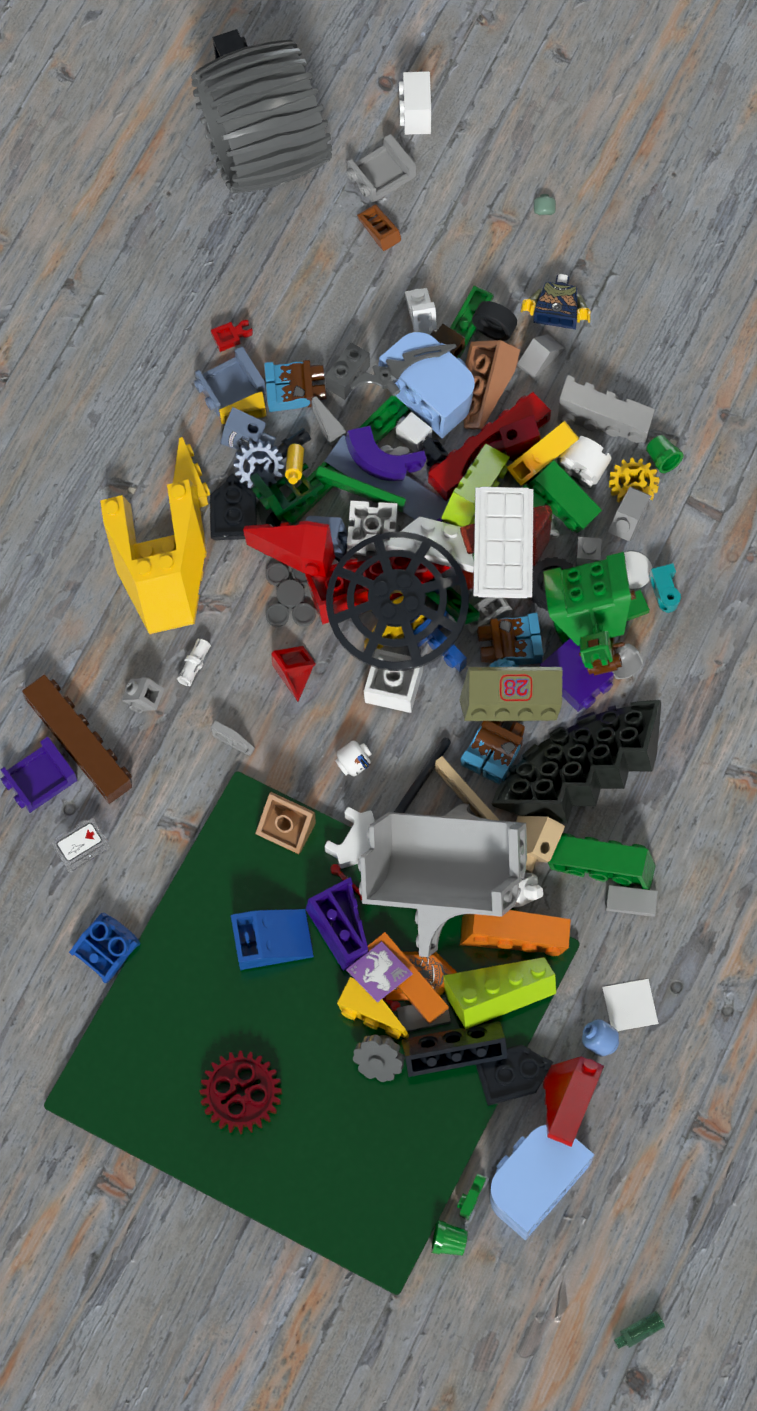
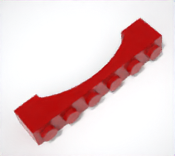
(447, 475)

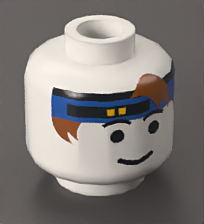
(353, 758)

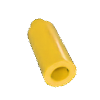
(294, 463)

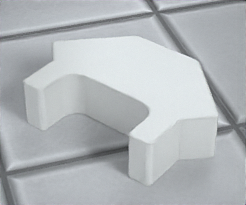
(356, 841)

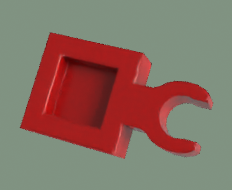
(228, 336)

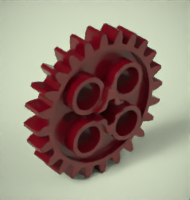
(229, 1073)

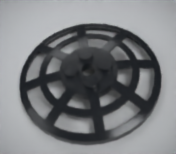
(400, 614)

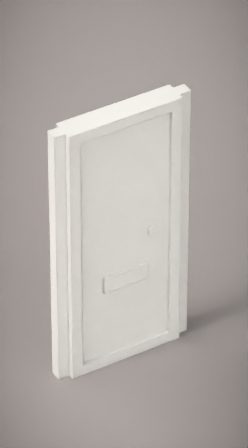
(503, 542)

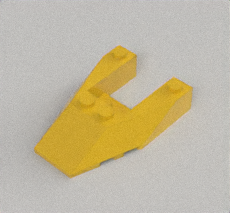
(162, 572)

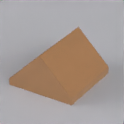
(286, 823)

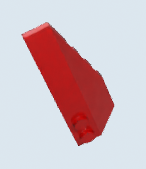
(318, 584)

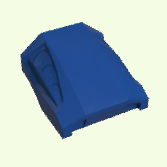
(105, 946)

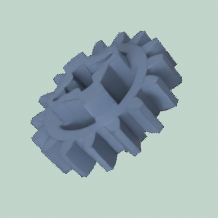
(260, 457)

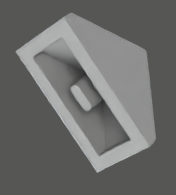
(539, 355)

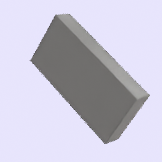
(631, 901)

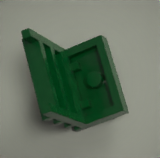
(273, 498)

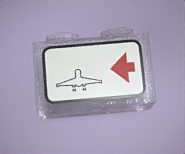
(80, 845)

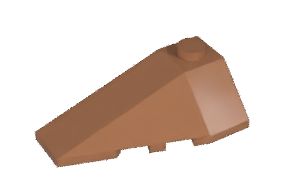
(492, 368)

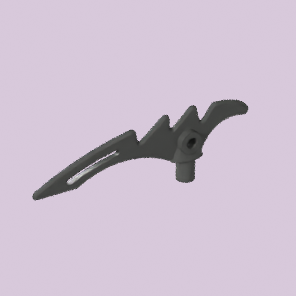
(388, 376)

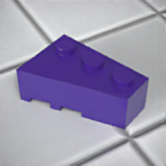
(339, 922)

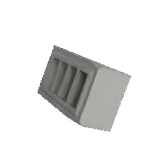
(328, 423)
(499, 613)

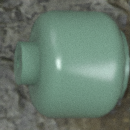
(544, 205)

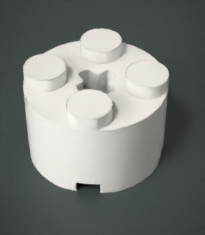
(584, 461)

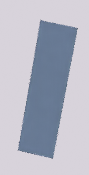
(419, 500)

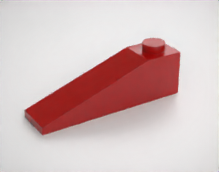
(301, 546)
(568, 1094)

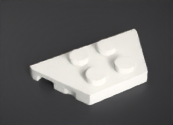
(440, 532)

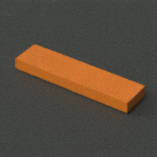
(415, 987)

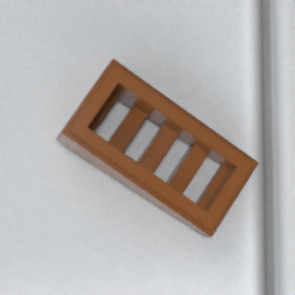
(386, 238)

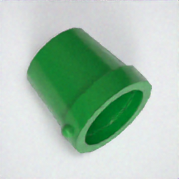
(664, 454)
(448, 1239)

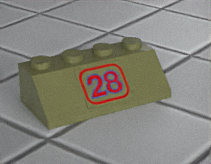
(512, 694)

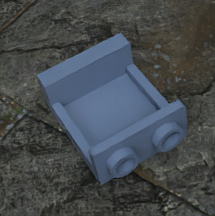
(229, 381)

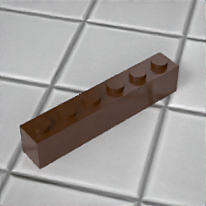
(77, 739)

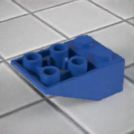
(271, 937)

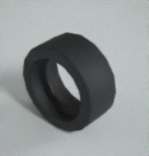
(494, 320)

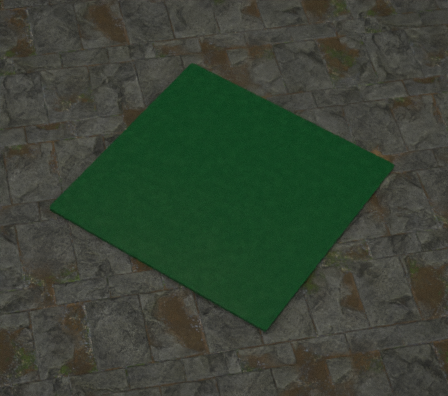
(346, 1158)

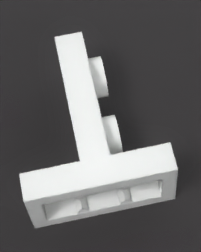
(421, 310)

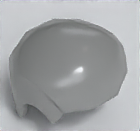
(631, 662)

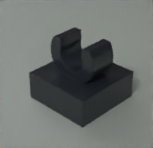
(435, 450)

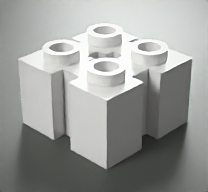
(364, 518)

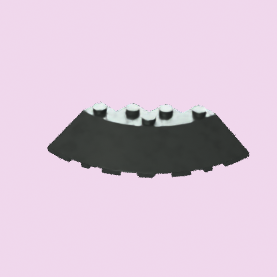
(582, 761)

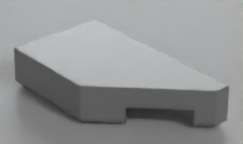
(231, 738)

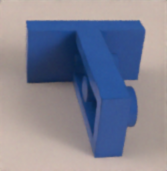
(453, 656)

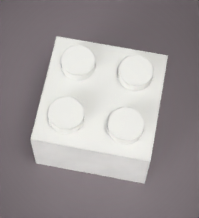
(415, 103)
(392, 688)

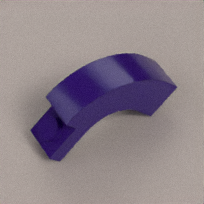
(377, 462)

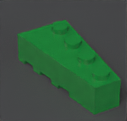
(604, 860)

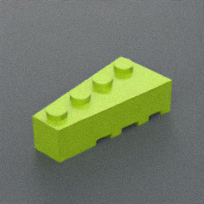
(484, 472)
(498, 989)

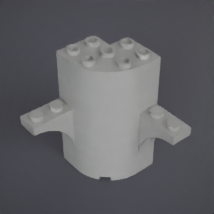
(443, 867)

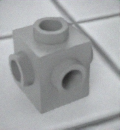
(142, 694)

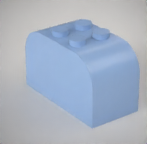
(434, 387)
(535, 1179)

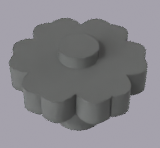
(379, 1057)

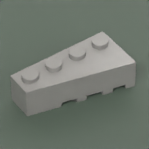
(604, 412)

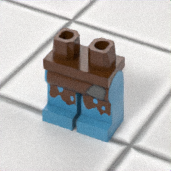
(292, 385)
(512, 640)
(496, 741)

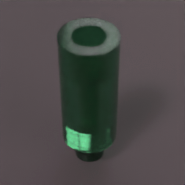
(640, 1330)

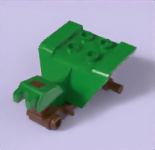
(592, 608)

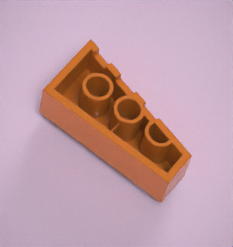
(517, 932)

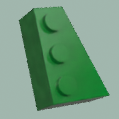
(564, 497)

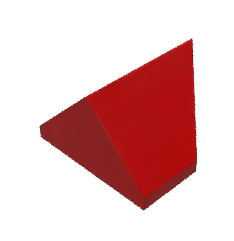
(293, 667)

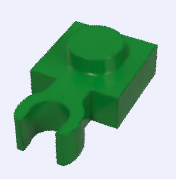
(468, 1201)

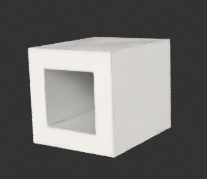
(413, 432)

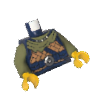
(557, 304)

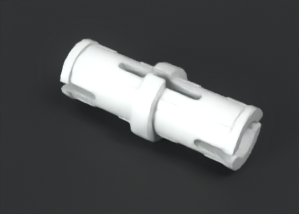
(193, 662)

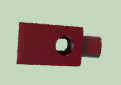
(517, 437)

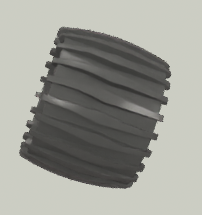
(262, 116)

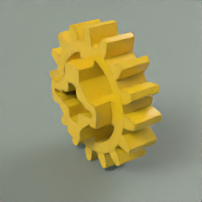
(632, 473)

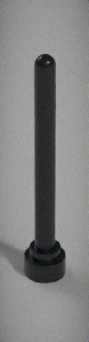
(423, 776)

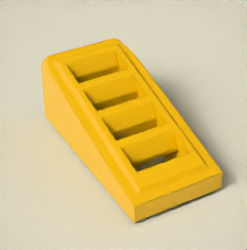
(252, 405)

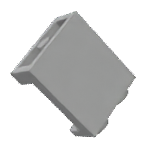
(382, 170)

